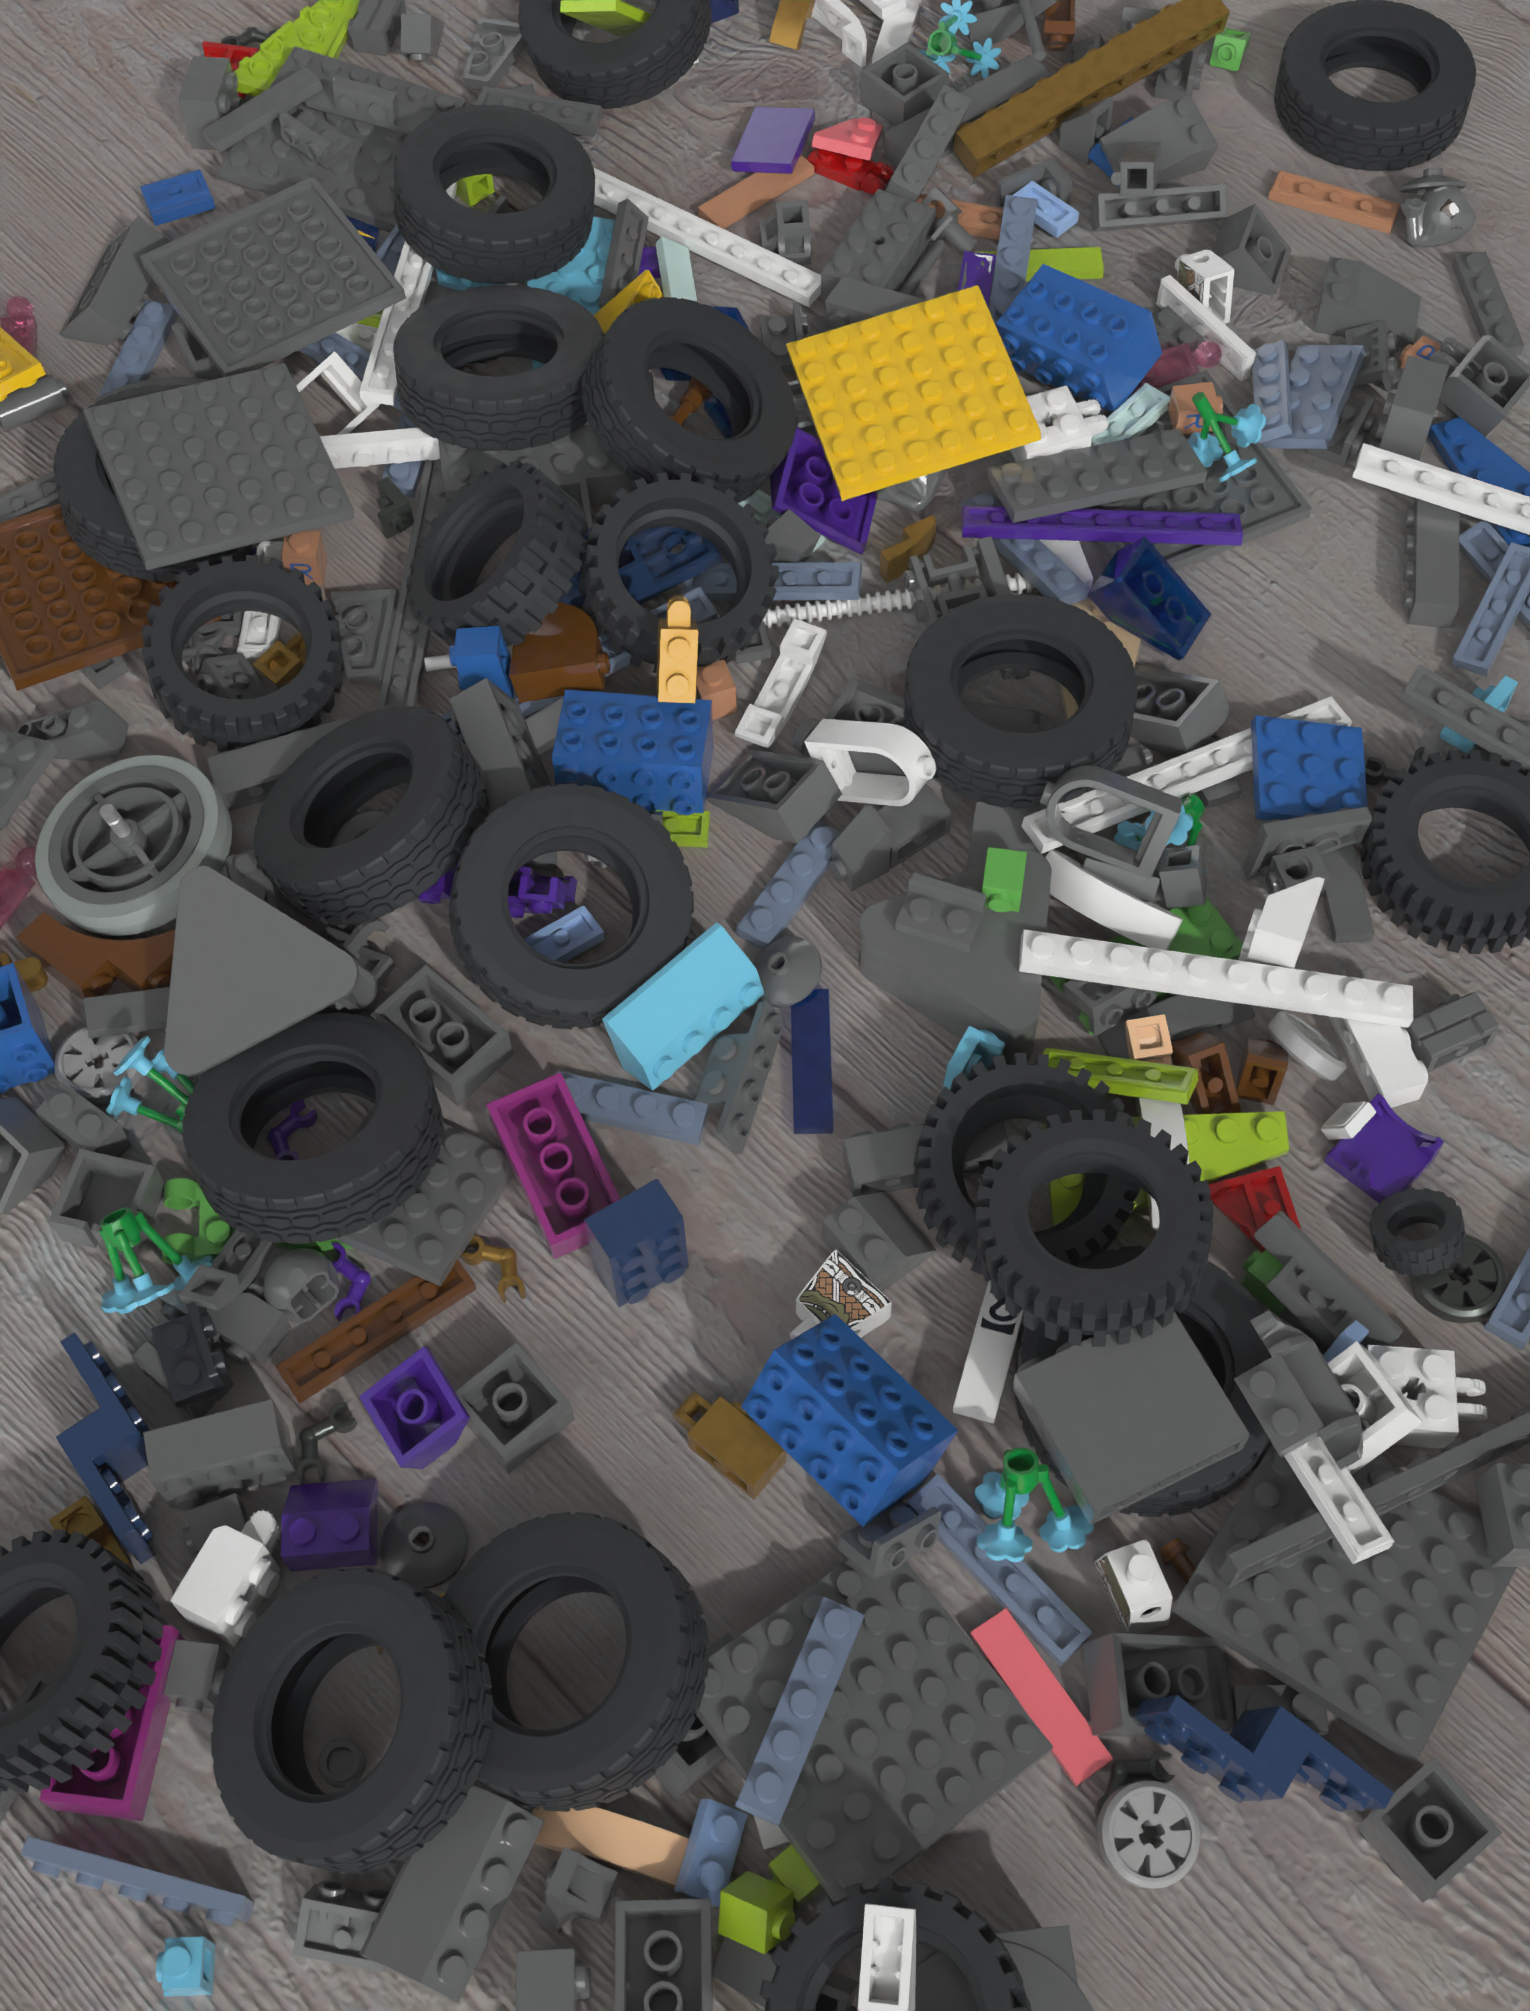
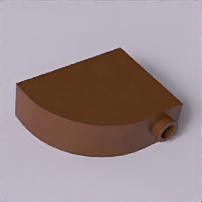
(559, 657)

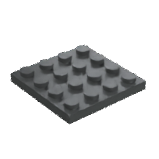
(443, 1213)

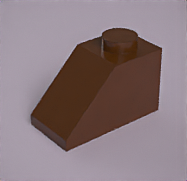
(1261, 1071)
(1216, 1087)

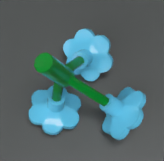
(1245, 428)

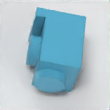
(186, 1966)

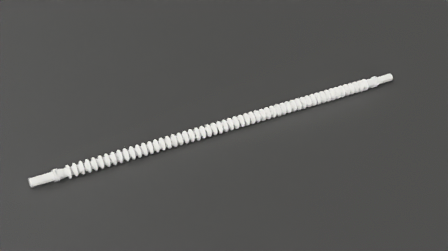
(826, 609)

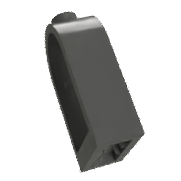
(1140, 862)

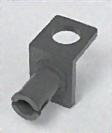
(948, 224)

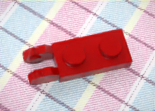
(850, 170)

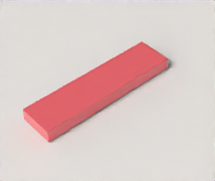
(1041, 1696)

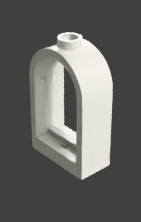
(346, 386)
(834, 739)

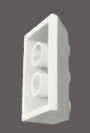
(1281, 927)

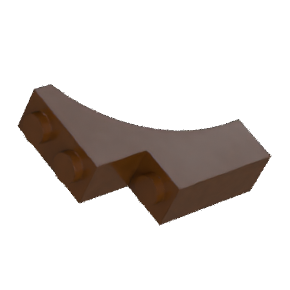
(1058, 25)
(92, 964)

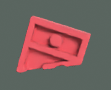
(851, 138)

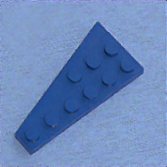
(1477, 457)

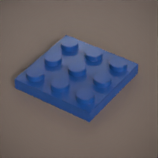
(1306, 768)

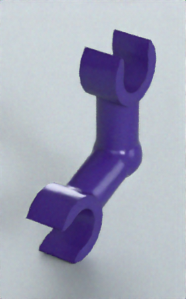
(278, 1134)
(359, 1281)

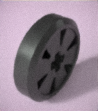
(1476, 1296)

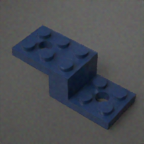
(650, 568)
(108, 1447)
(1262, 1755)

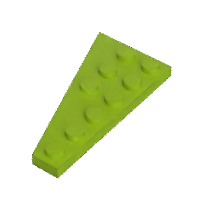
(318, 29)
(1215, 1141)

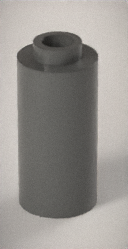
(32, 402)

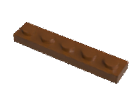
(371, 1331)

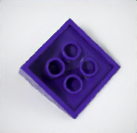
(809, 490)

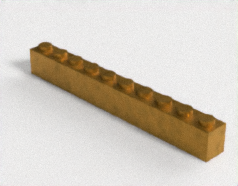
(1092, 78)

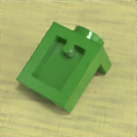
(1229, 49)

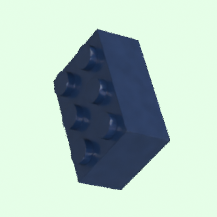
(638, 1243)

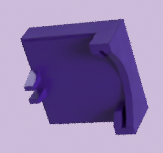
(1384, 1154)

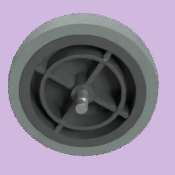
(127, 840)

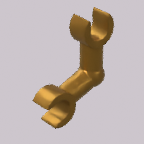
(507, 1259)

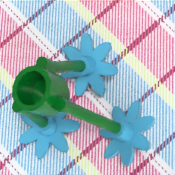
(944, 42)

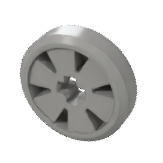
(1307, 1045)
(77, 1064)
(1176, 1840)

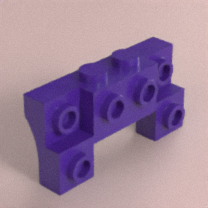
(526, 892)

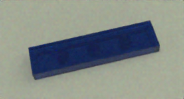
(812, 1064)

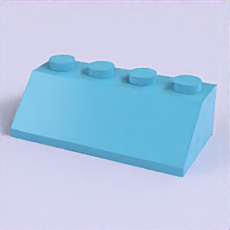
(683, 1007)

